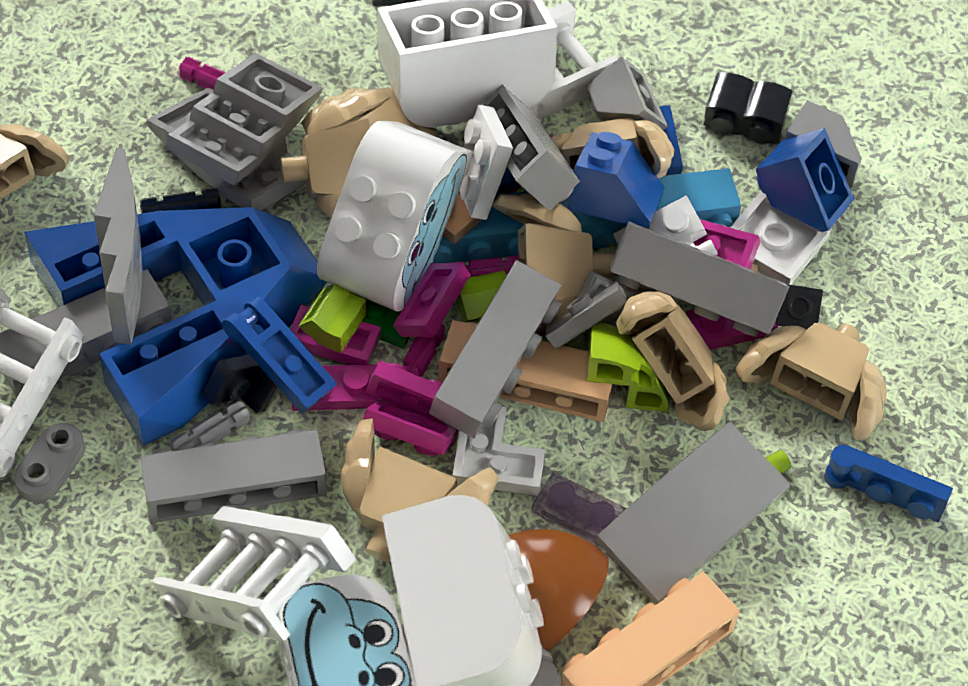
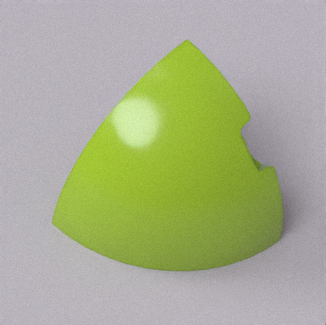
(618, 361)

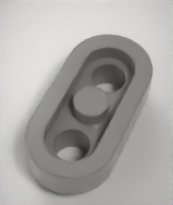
(52, 459)

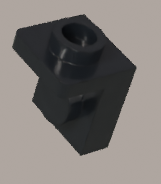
(800, 307)
(239, 379)

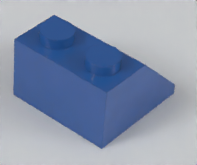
(806, 180)
(615, 182)

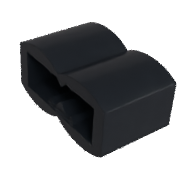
(747, 108)

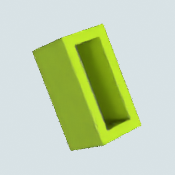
(478, 295)
(334, 317)

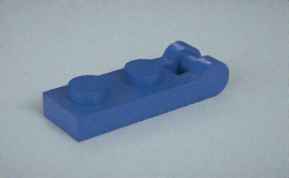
(280, 354)
(887, 482)

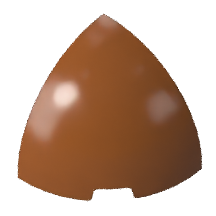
(565, 576)

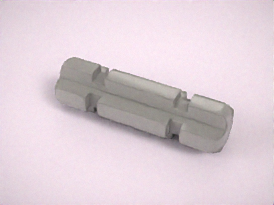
(213, 427)

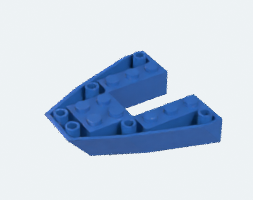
(226, 260)

